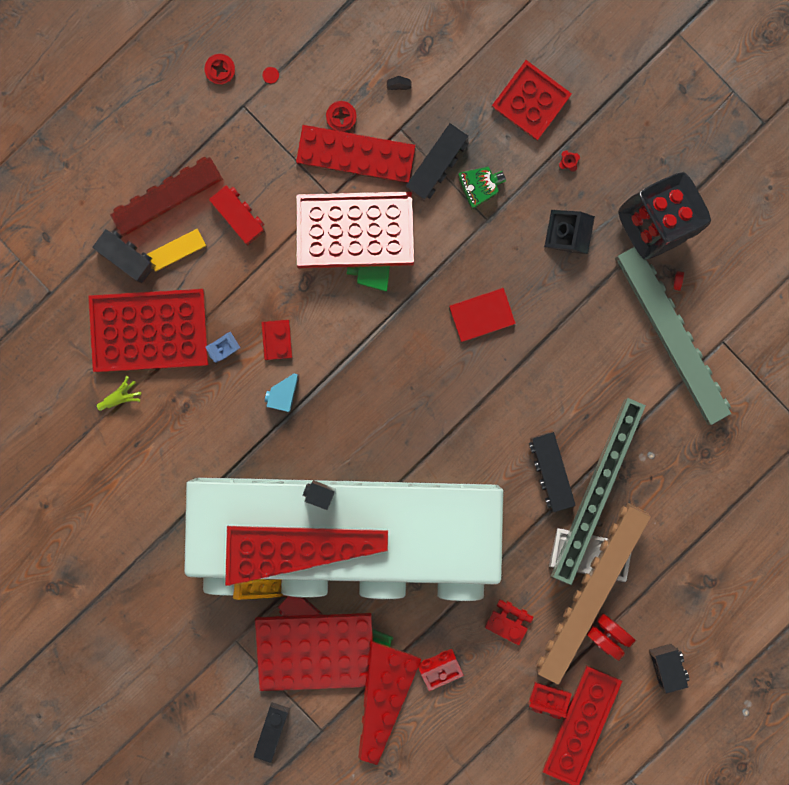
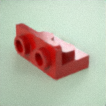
(440, 669)

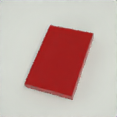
(482, 314)

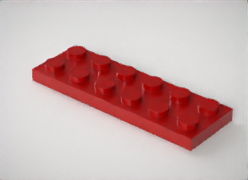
(355, 154)
(582, 726)

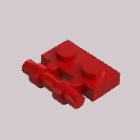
(506, 627)

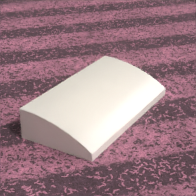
(592, 550)

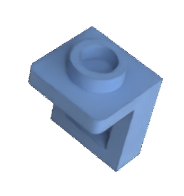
(222, 347)

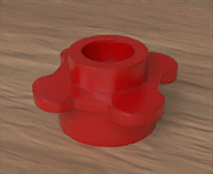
(564, 162)

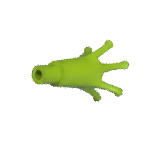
(119, 396)

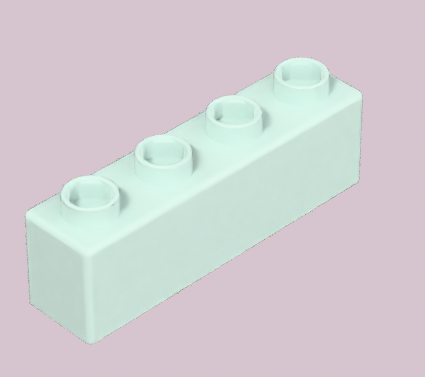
(433, 533)

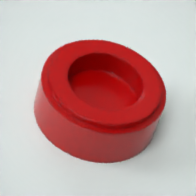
(678, 280)

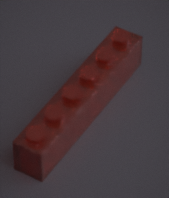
(166, 196)

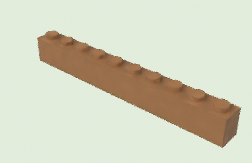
(592, 593)

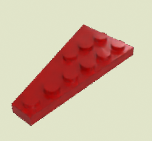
(385, 691)

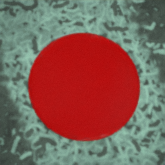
(270, 75)

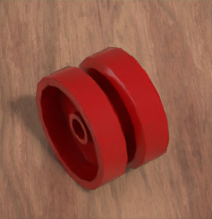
(610, 638)

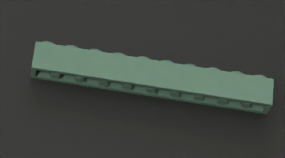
(674, 337)
(598, 491)

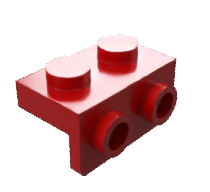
(549, 700)

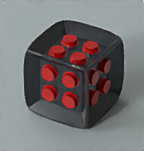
(664, 215)

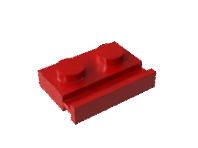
(277, 339)

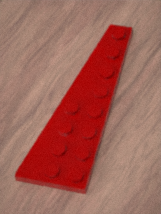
(271, 551)

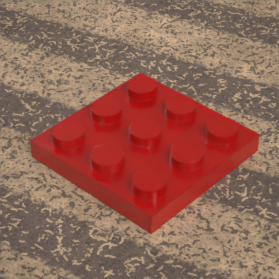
(531, 100)

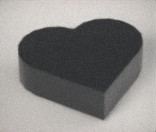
(399, 83)

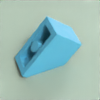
(282, 394)

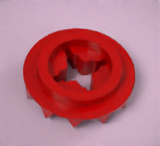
(215, 61)
(334, 110)

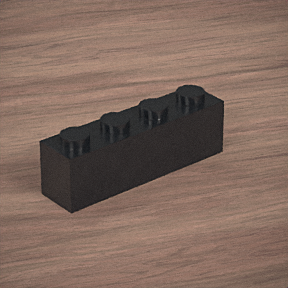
(437, 161)
(553, 472)

